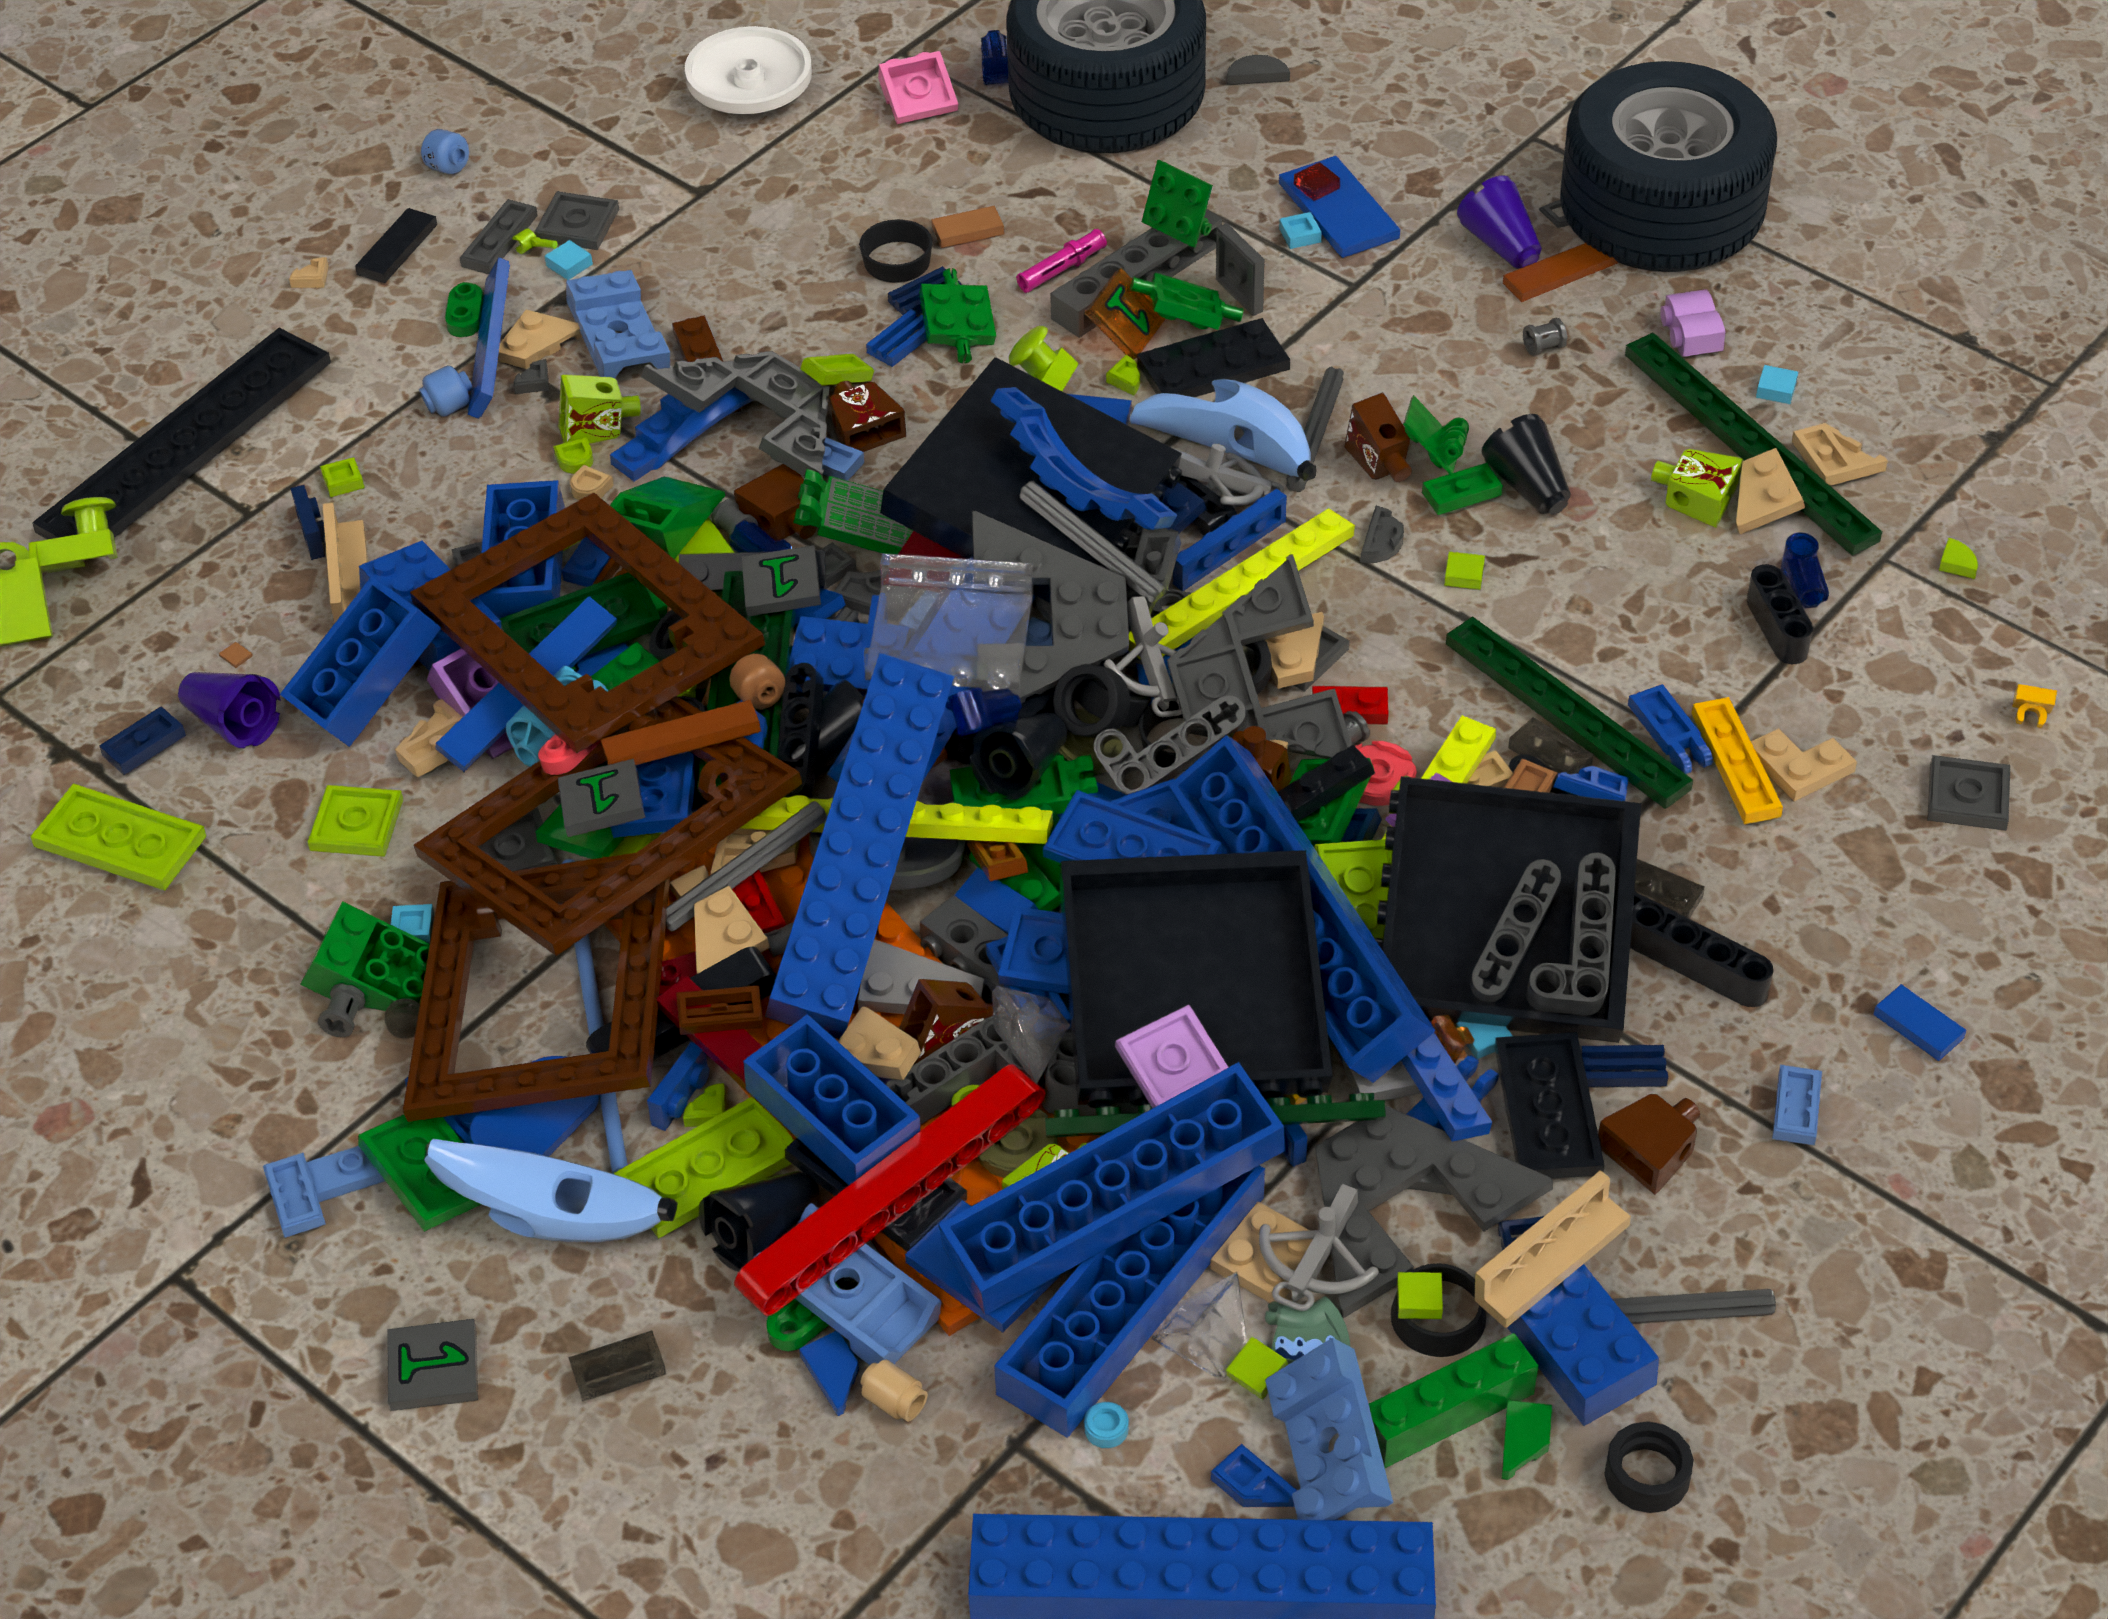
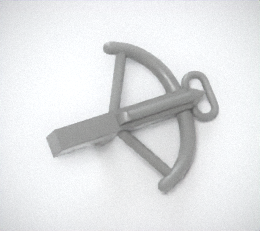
(1218, 475)
(1149, 650)
(1303, 1279)

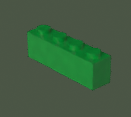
(1453, 1398)

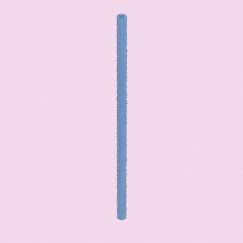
(594, 1021)

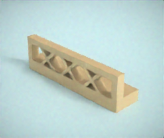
(344, 552)
(1550, 1251)

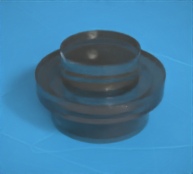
(402, 1018)

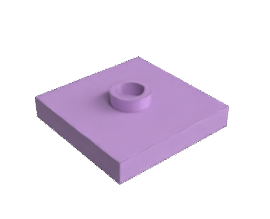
(1170, 1055)

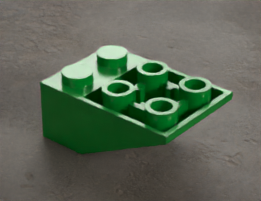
(668, 510)
(370, 956)

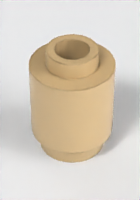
(893, 1390)

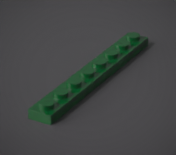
(1569, 712)
(1317, 1110)

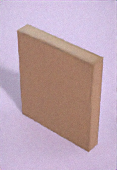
(235, 654)

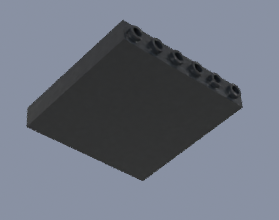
(980, 467)
(1454, 873)
(1200, 933)

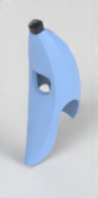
(1269, 428)
(546, 1194)

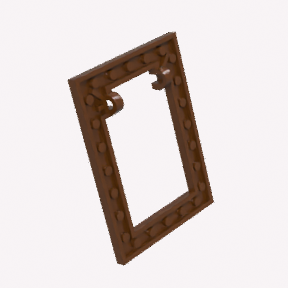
(704, 640)
(749, 786)
(628, 1064)

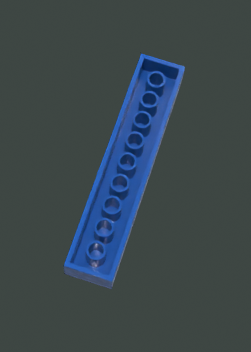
(860, 846)
(1365, 1000)
(1199, 1568)

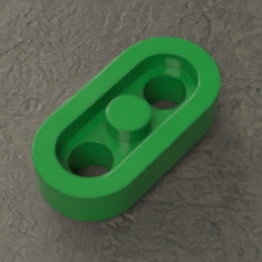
(464, 309)
(796, 1318)

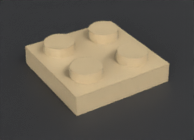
(1243, 1254)

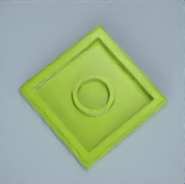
(355, 820)

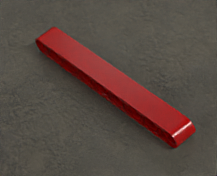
(887, 1188)

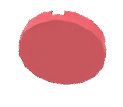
(1389, 765)

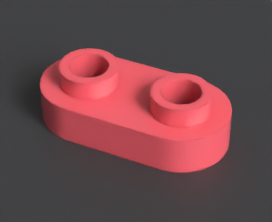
(559, 758)

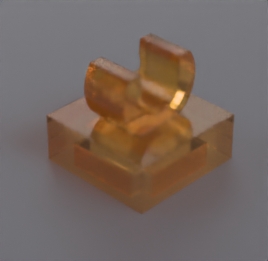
(1451, 1037)

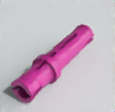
(1072, 254)

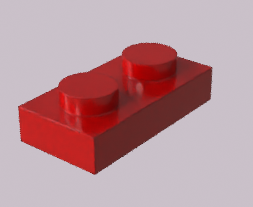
(1367, 701)
(759, 902)

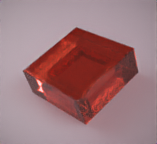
(1316, 181)

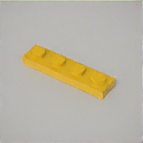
(1737, 760)

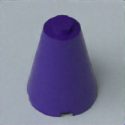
(1501, 221)
(232, 705)

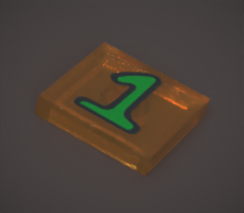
(1124, 315)

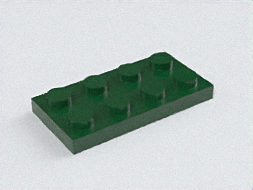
(620, 596)

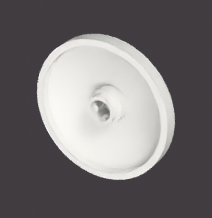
(748, 70)

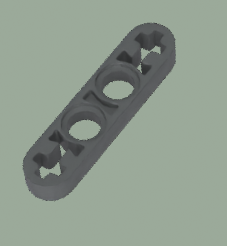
(1513, 929)

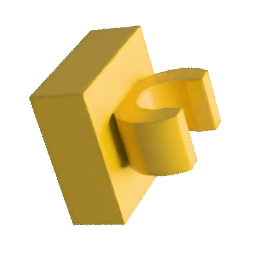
(2033, 699)

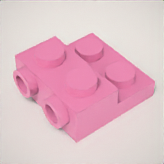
(917, 87)

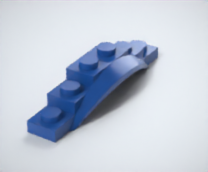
(670, 431)
(1065, 473)

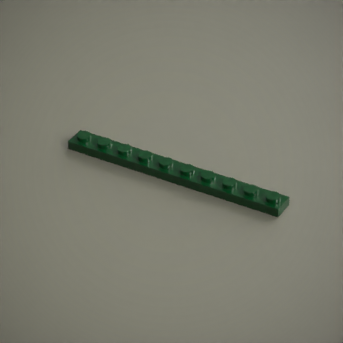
(1750, 439)

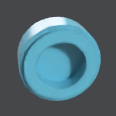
(1106, 1425)

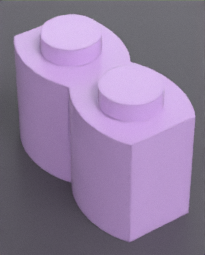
(1693, 323)

